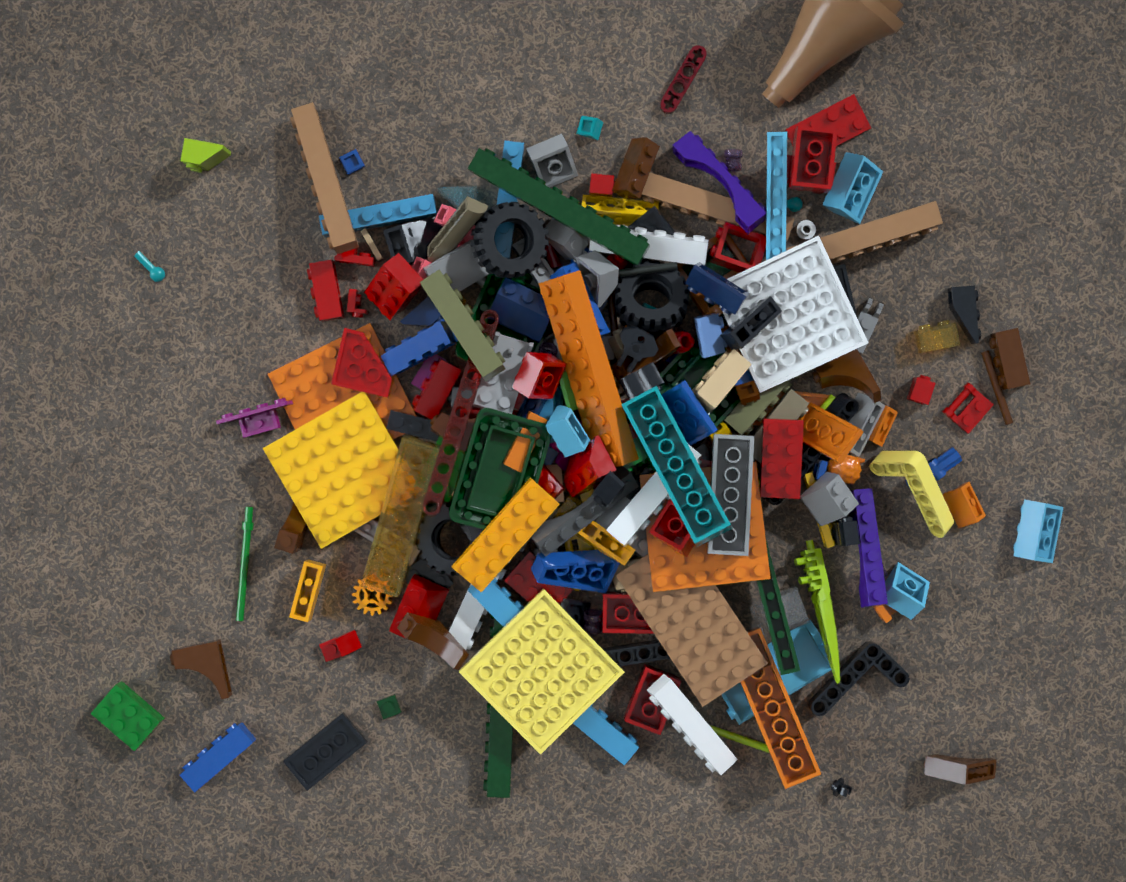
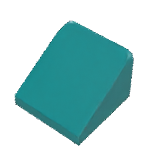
(590, 127)

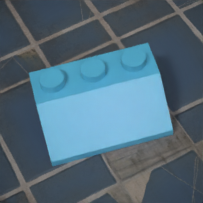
(853, 187)
(1038, 531)

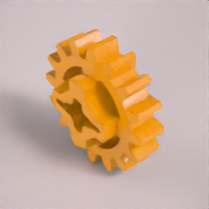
(364, 603)

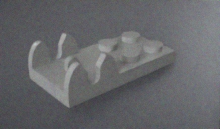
(498, 391)

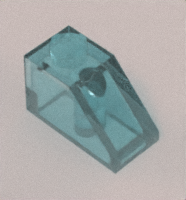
(457, 195)

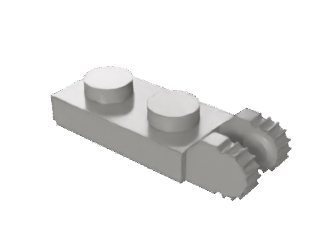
(868, 321)

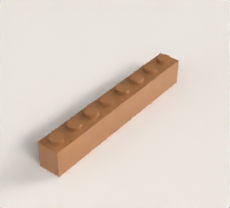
(324, 177)
(696, 201)

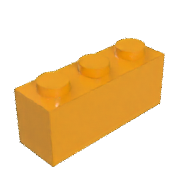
(307, 590)

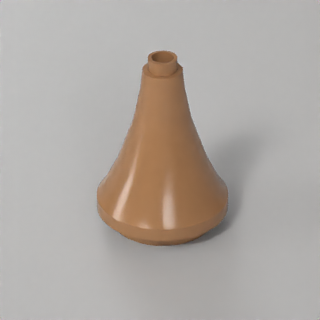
(824, 37)

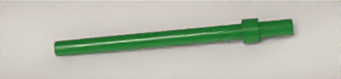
(247, 526)

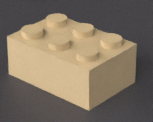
(720, 379)

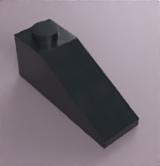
(751, 324)

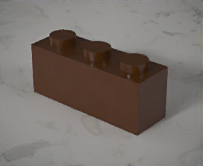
(635, 168)
(1009, 359)

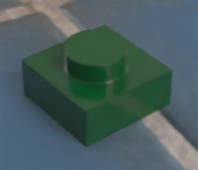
(389, 706)

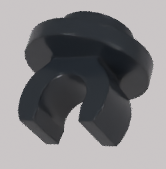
(838, 787)

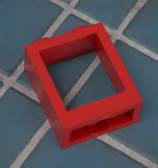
(730, 263)

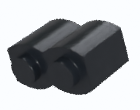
(641, 381)
(846, 531)

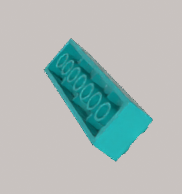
(677, 466)

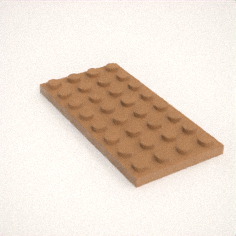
(695, 632)

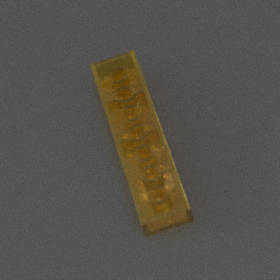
(400, 516)

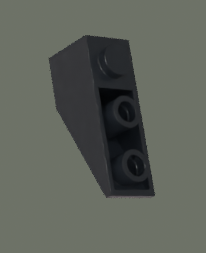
(963, 307)

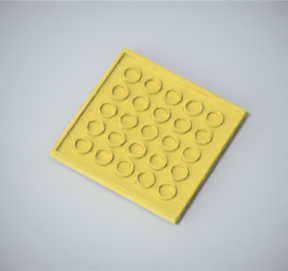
(541, 671)

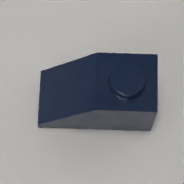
(423, 315)

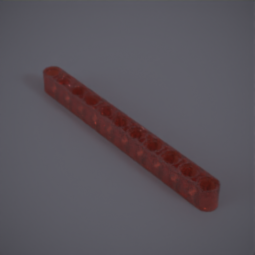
(455, 421)

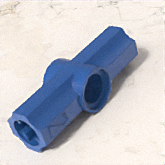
(943, 463)

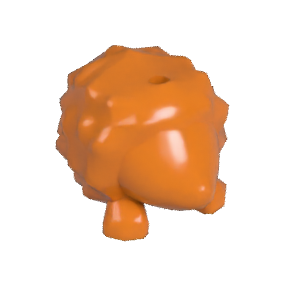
(848, 470)

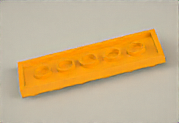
(505, 535)

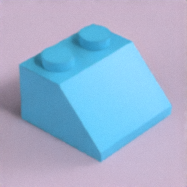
(906, 591)

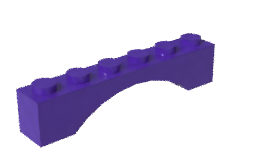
(694, 154)
(872, 581)

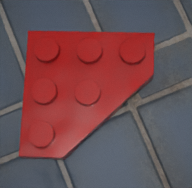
(360, 366)

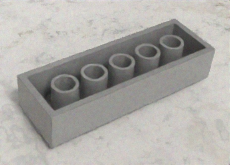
(733, 489)

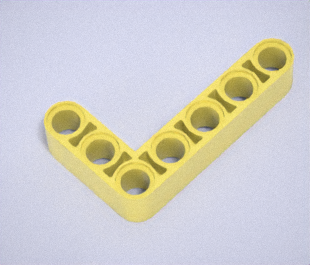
(922, 484)

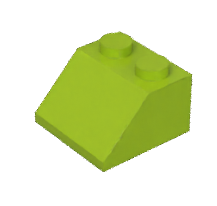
(202, 155)

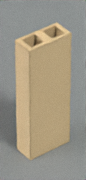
(373, 247)

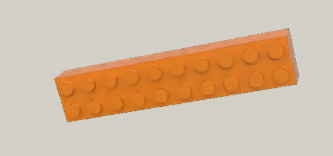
(588, 365)

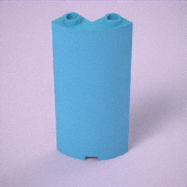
(812, 664)

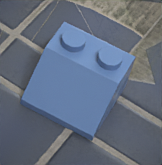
(708, 334)

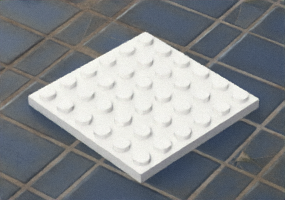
(814, 317)

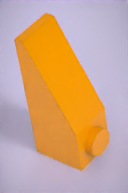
(603, 541)

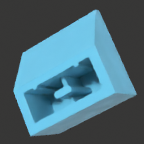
(567, 431)

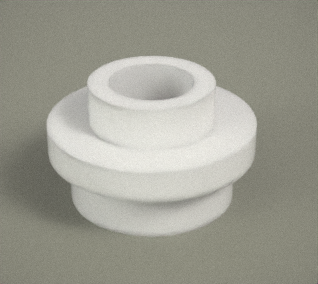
(801, 233)

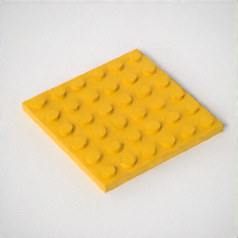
(337, 468)

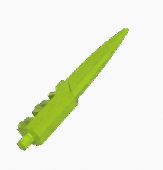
(822, 602)

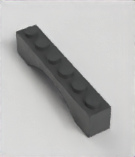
(560, 529)

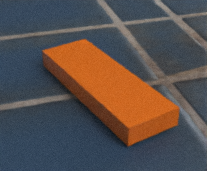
(518, 450)

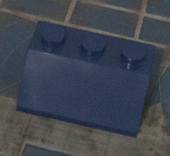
(716, 288)
(521, 310)

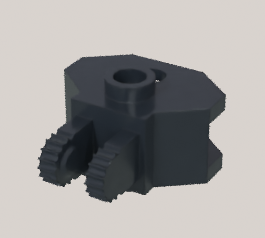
(634, 347)

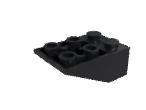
(412, 239)

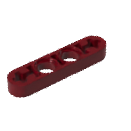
(682, 79)

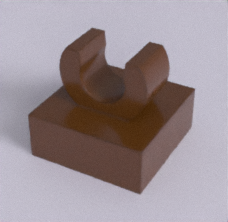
(747, 392)

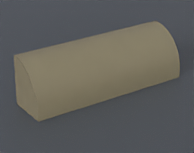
(456, 228)

